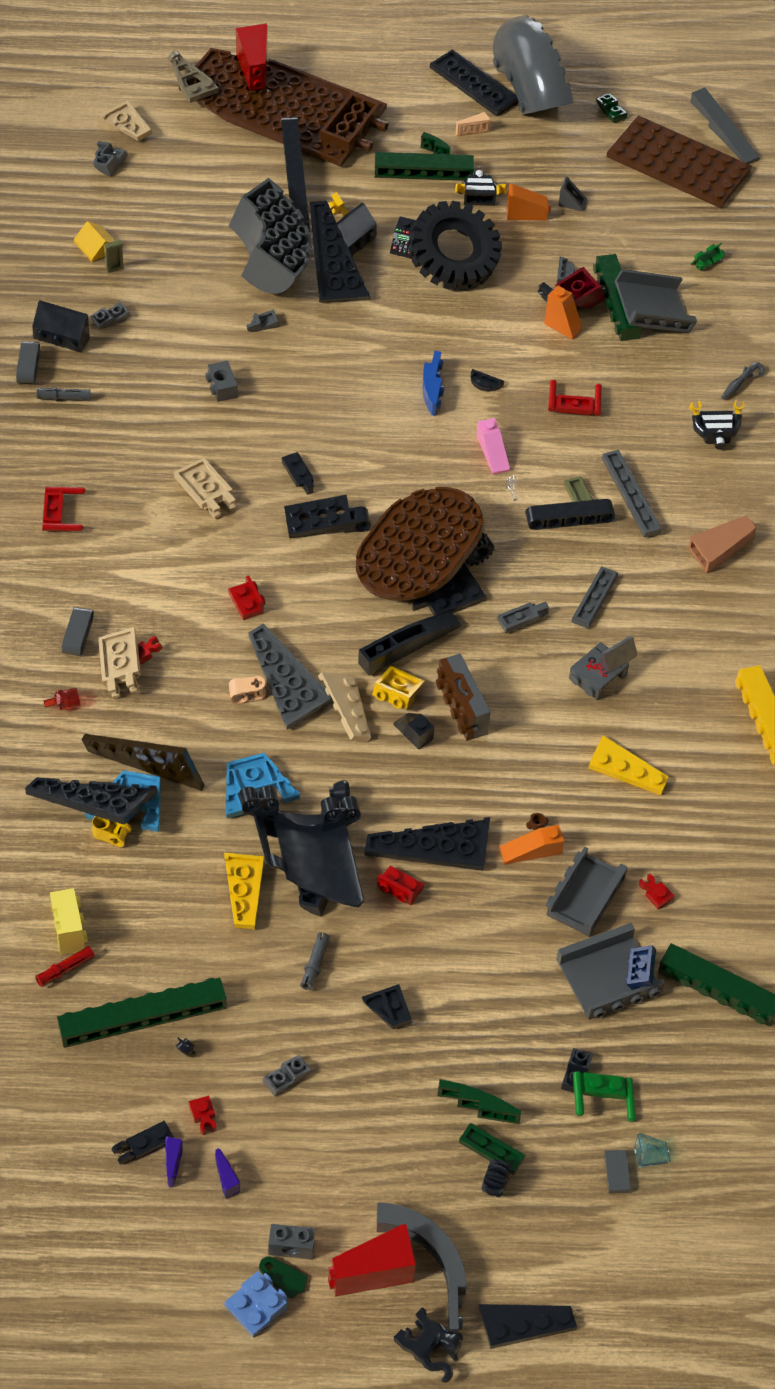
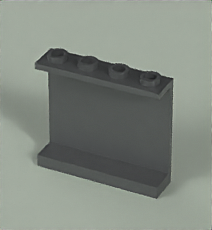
(653, 301)
(599, 969)

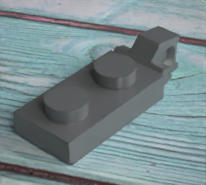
(522, 616)

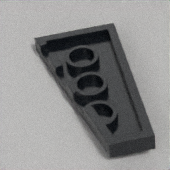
(522, 1323)

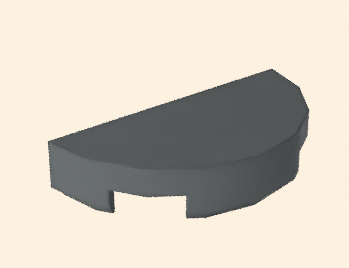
(565, 269)

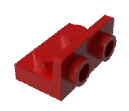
(247, 599)
(399, 885)

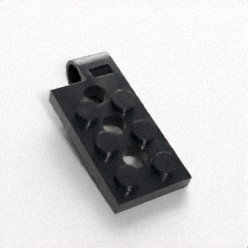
(351, 520)

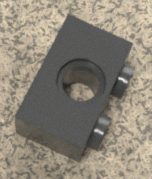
(222, 381)
(291, 1241)

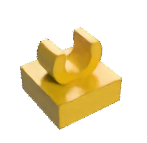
(337, 205)

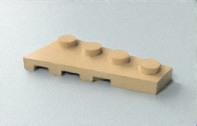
(348, 703)

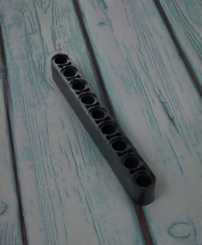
(294, 166)

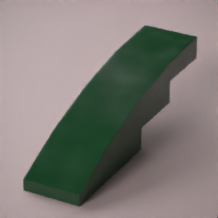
(488, 1105)

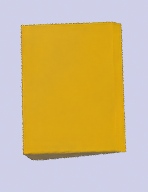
(92, 240)

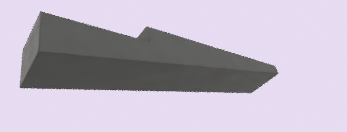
(723, 126)

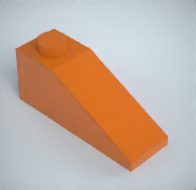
(534, 845)

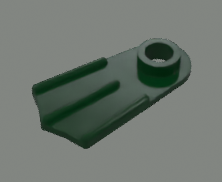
(284, 1277)

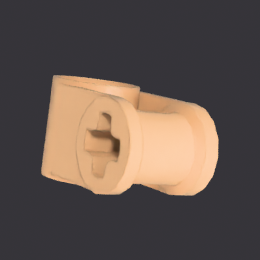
(245, 689)

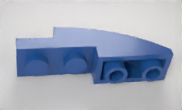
(432, 383)

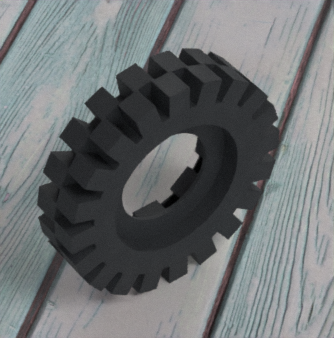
(462, 273)

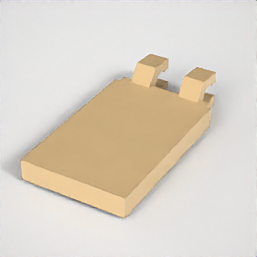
(206, 487)
(120, 660)

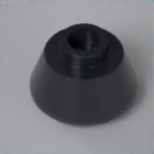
(340, 790)

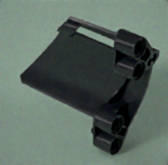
(312, 847)

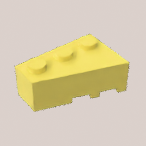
(68, 921)

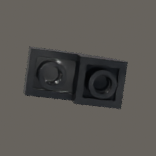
(578, 1062)

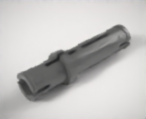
(68, 394)
(312, 969)

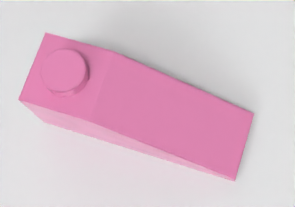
(492, 446)

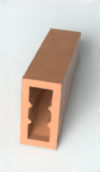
(721, 542)

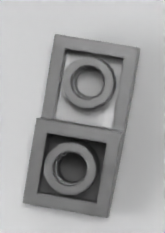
(112, 316)
(286, 1076)

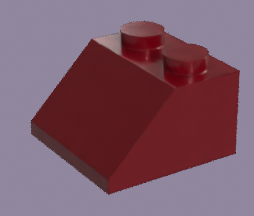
(584, 288)

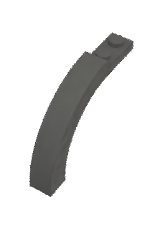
(438, 1245)

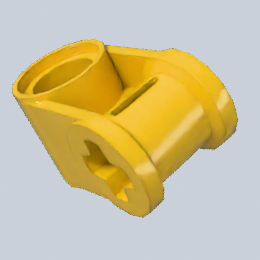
(110, 832)

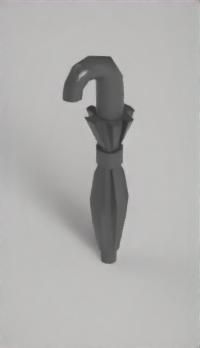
(747, 372)

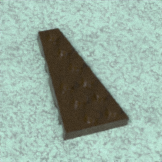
(157, 759)

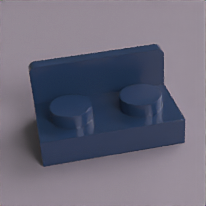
(641, 967)

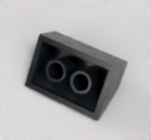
(358, 228)
(61, 326)

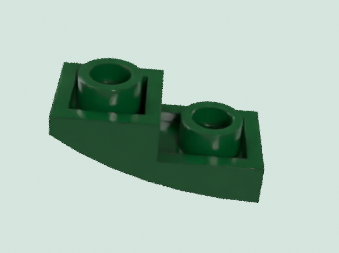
(610, 107)
(434, 144)

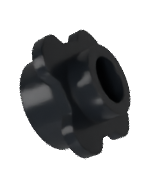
(185, 1047)

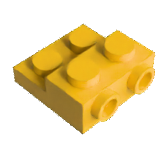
(397, 688)

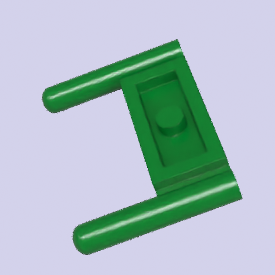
(606, 1087)

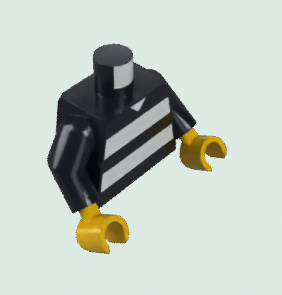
(480, 189)
(716, 426)

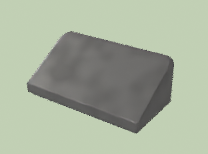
(618, 654)

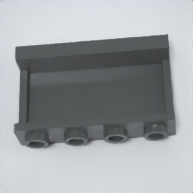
(585, 892)

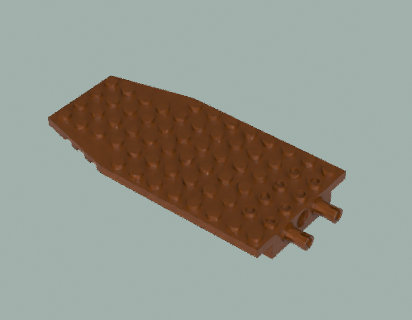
(329, 115)

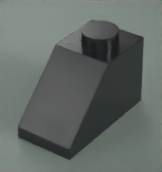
(415, 729)

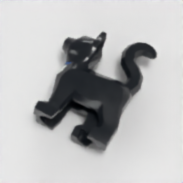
(428, 1341)

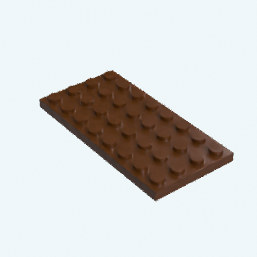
(679, 161)

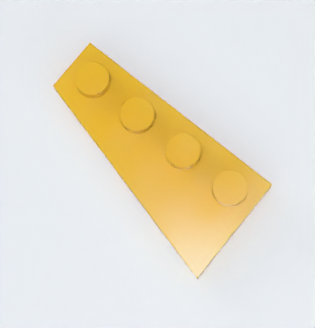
(622, 765)
(244, 884)

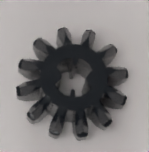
(496, 1178)

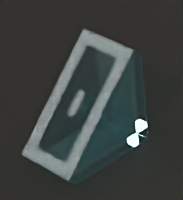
(650, 1151)

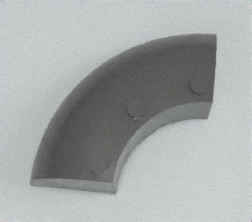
(531, 65)
(273, 237)

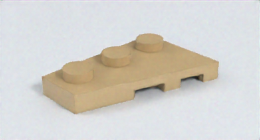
(127, 120)

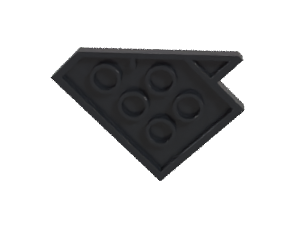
(454, 596)

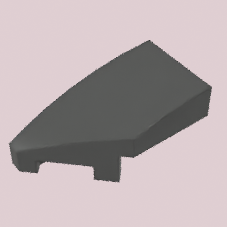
(263, 321)

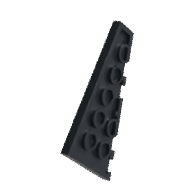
(335, 266)
(96, 798)
(438, 844)

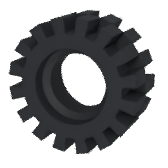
(481, 551)

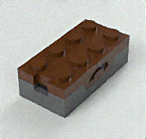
(463, 697)

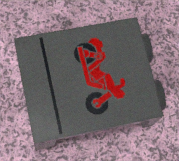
(591, 676)

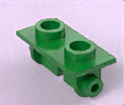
(703, 259)

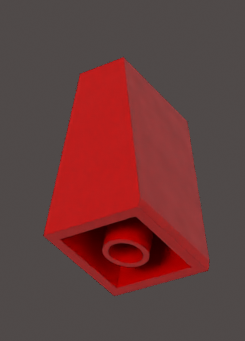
(252, 54)
(374, 1264)

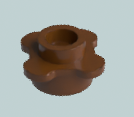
(537, 818)

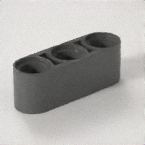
(28, 362)
(77, 631)

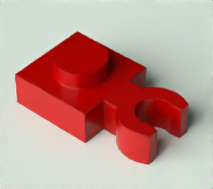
(146, 649)
(657, 893)
(203, 1112)

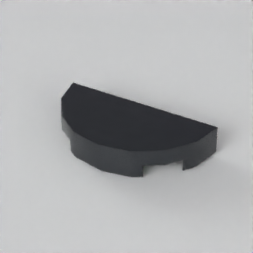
(485, 382)

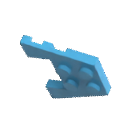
(254, 772)
(152, 808)

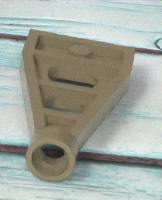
(196, 91)

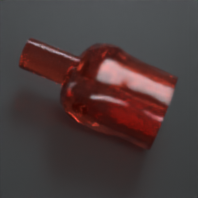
(64, 699)

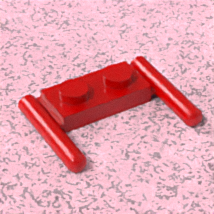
(575, 404)
(54, 508)

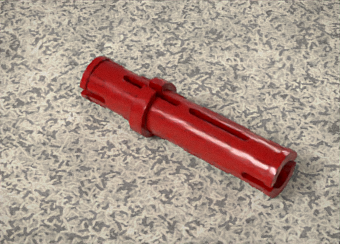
(59, 969)

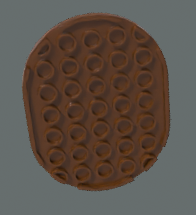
(419, 543)

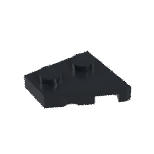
(389, 1006)

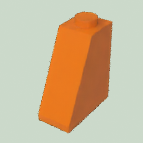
(526, 204)
(562, 313)

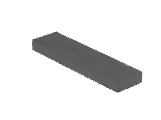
(594, 597)

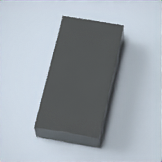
(617, 1171)

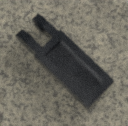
(143, 1143)

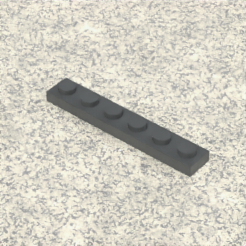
(631, 493)

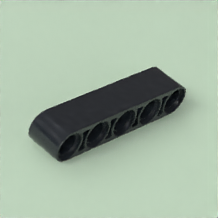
(570, 514)

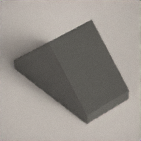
(571, 196)

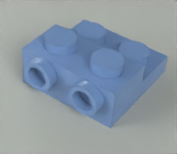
(257, 1303)

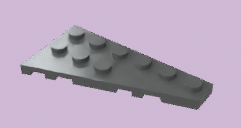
(290, 683)

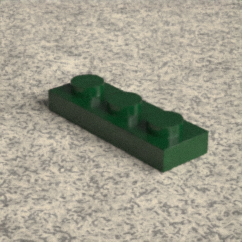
(491, 1147)

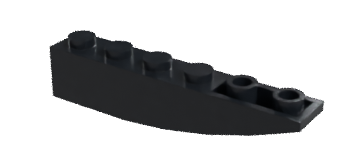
(405, 641)

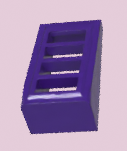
(174, 1152)
(228, 1179)

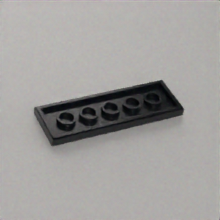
(474, 82)

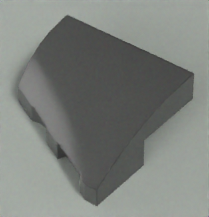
(108, 158)

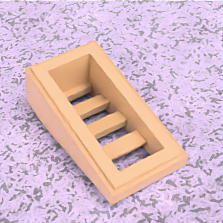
(479, 124)

